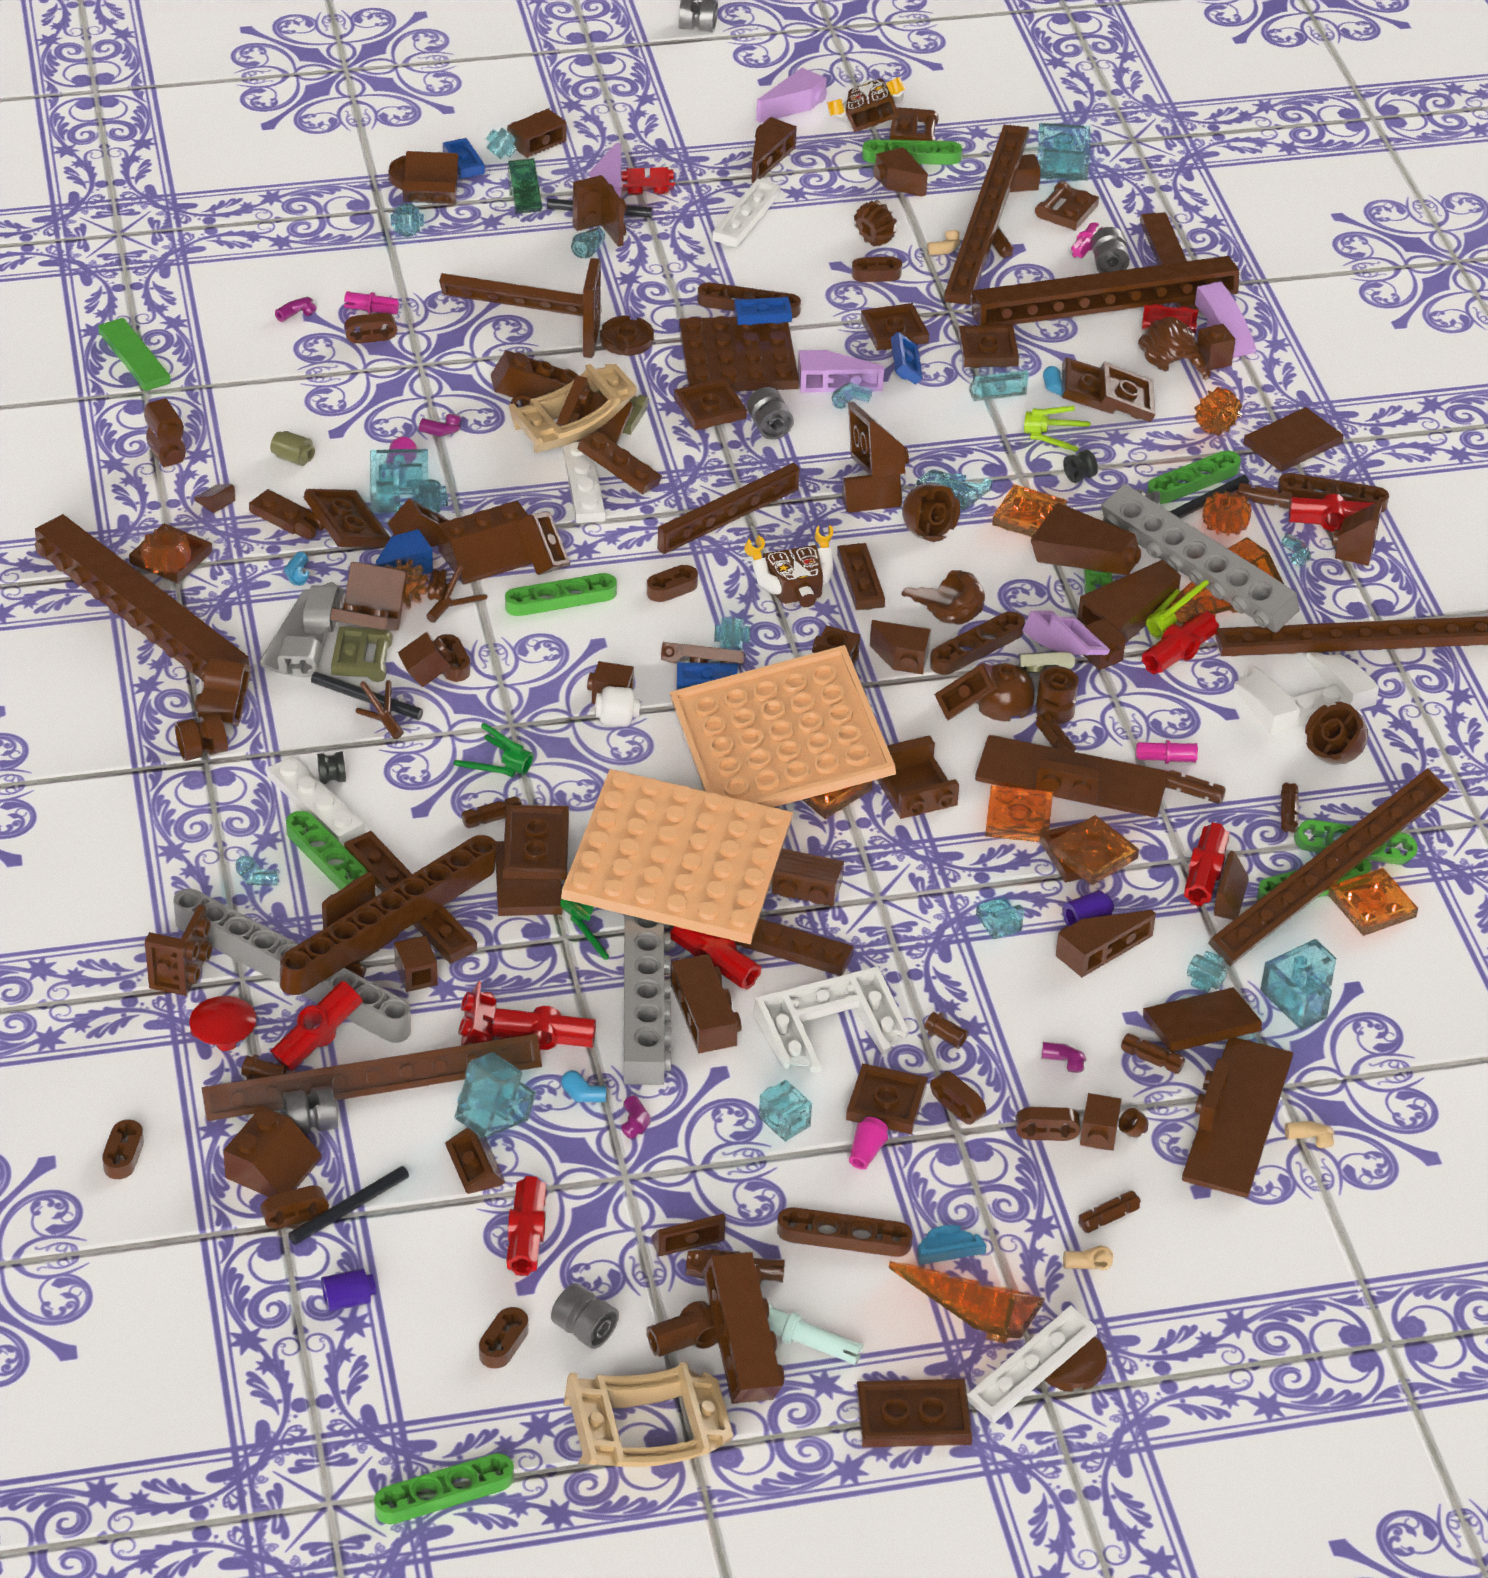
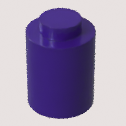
(1087, 906)
(347, 1289)

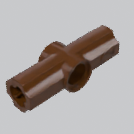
(692, 1327)

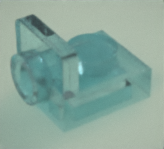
(1000, 917)

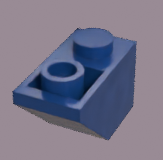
(407, 546)

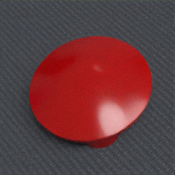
(222, 1021)

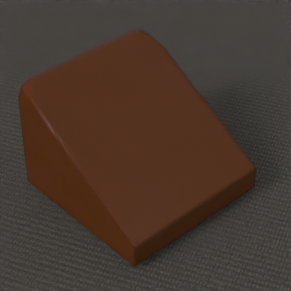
(216, 497)

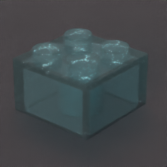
(1063, 151)

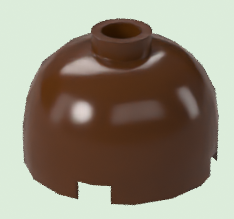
(931, 511)
(1014, 694)
(1336, 733)

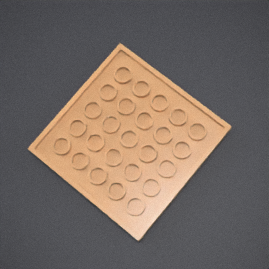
(783, 730)
(678, 856)

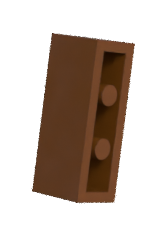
(705, 1003)

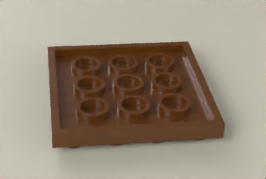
(742, 354)

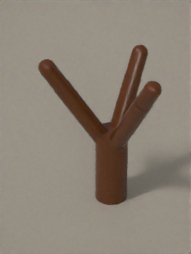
(446, 602)
(384, 714)

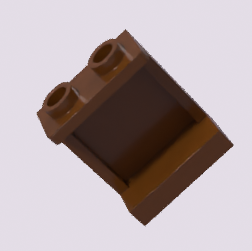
(918, 780)

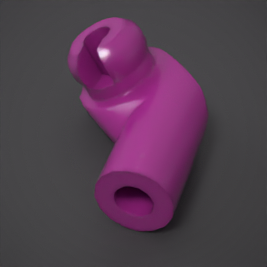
(293, 307)
(441, 428)
(1064, 1052)
(638, 1117)

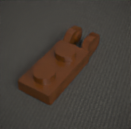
(285, 514)

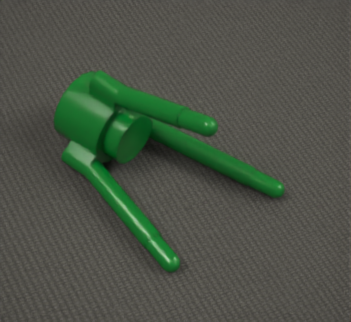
(514, 756)
(578, 914)

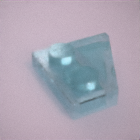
(965, 491)

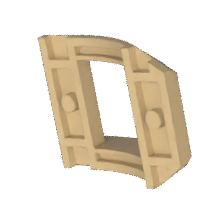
(539, 416)
(596, 1426)

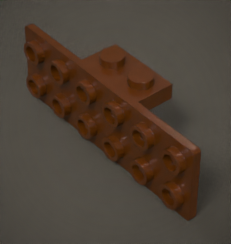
(1072, 775)
(1236, 1116)

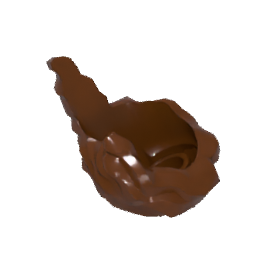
(1170, 341)
(955, 600)

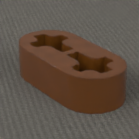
(876, 269)
(370, 328)
(672, 583)
(456, 656)
(958, 1097)
(1048, 1123)
(116, 1147)
(294, 1206)
(497, 1334)

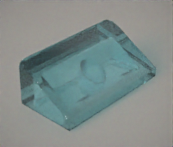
(999, 385)

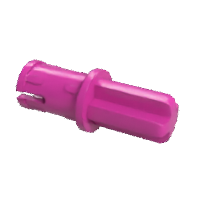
(1083, 240)
(371, 303)
(1167, 751)

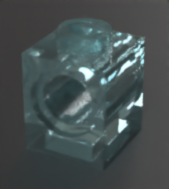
(785, 1110)

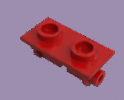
(637, 183)
(1157, 312)
(478, 1016)

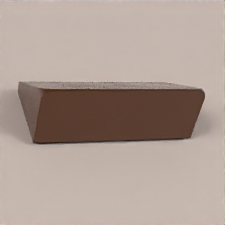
(870, 493)
(543, 543)
(966, 690)
(1231, 888)
(474, 1161)
(689, 1235)

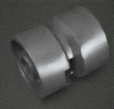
(698, 14)
(1110, 250)
(770, 413)
(311, 1109)
(584, 1315)

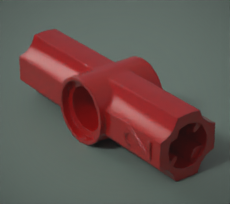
(1328, 511)
(1180, 642)
(1206, 864)
(723, 954)
(327, 1015)
(547, 1024)
(526, 1226)

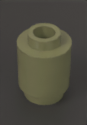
(292, 447)

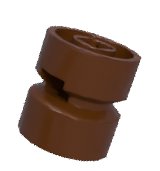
(1057, 693)
(200, 737)

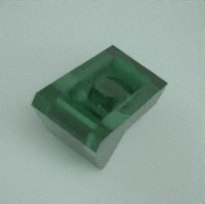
(524, 186)

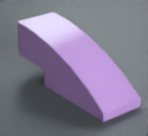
(1221, 308)
(1063, 634)

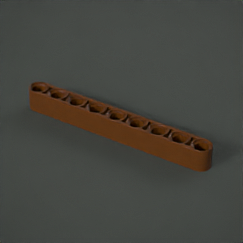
(387, 915)

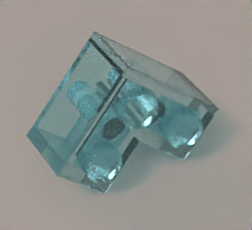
(394, 474)
(1301, 983)
(493, 1096)

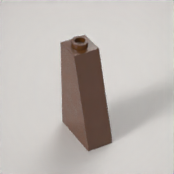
(1084, 542)
(1130, 599)

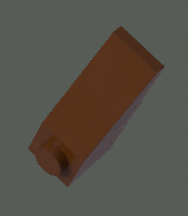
(772, 144)
(1101, 939)

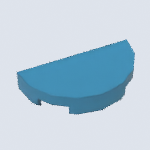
(949, 1243)

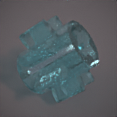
(501, 143)
(407, 220)
(431, 495)
(732, 633)
(1207, 971)

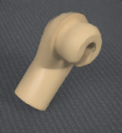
(944, 247)
(1310, 1129)
(1093, 1258)

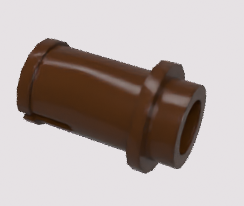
(946, 1030)
(257, 1068)

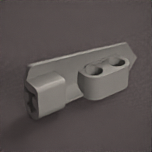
(302, 636)

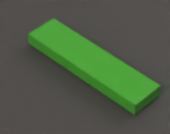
(134, 354)

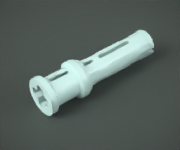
(792, 1329)

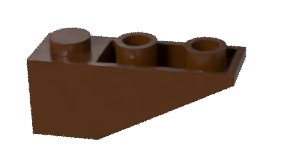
(521, 375)

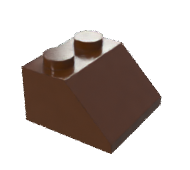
(270, 1154)

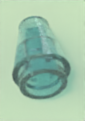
(587, 242)

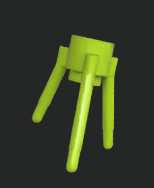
(1038, 422)
(1163, 617)

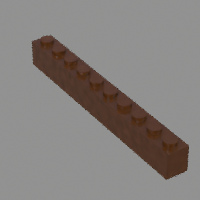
(1101, 291)
(132, 596)

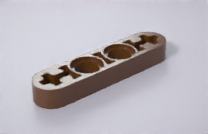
(719, 296)
(1303, 487)
(950, 658)
(845, 1227)

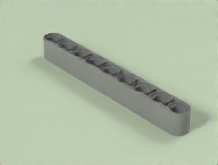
(262, 950)

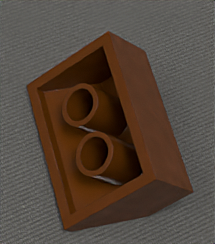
(874, 446)
(484, 542)

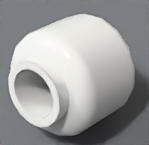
(616, 706)

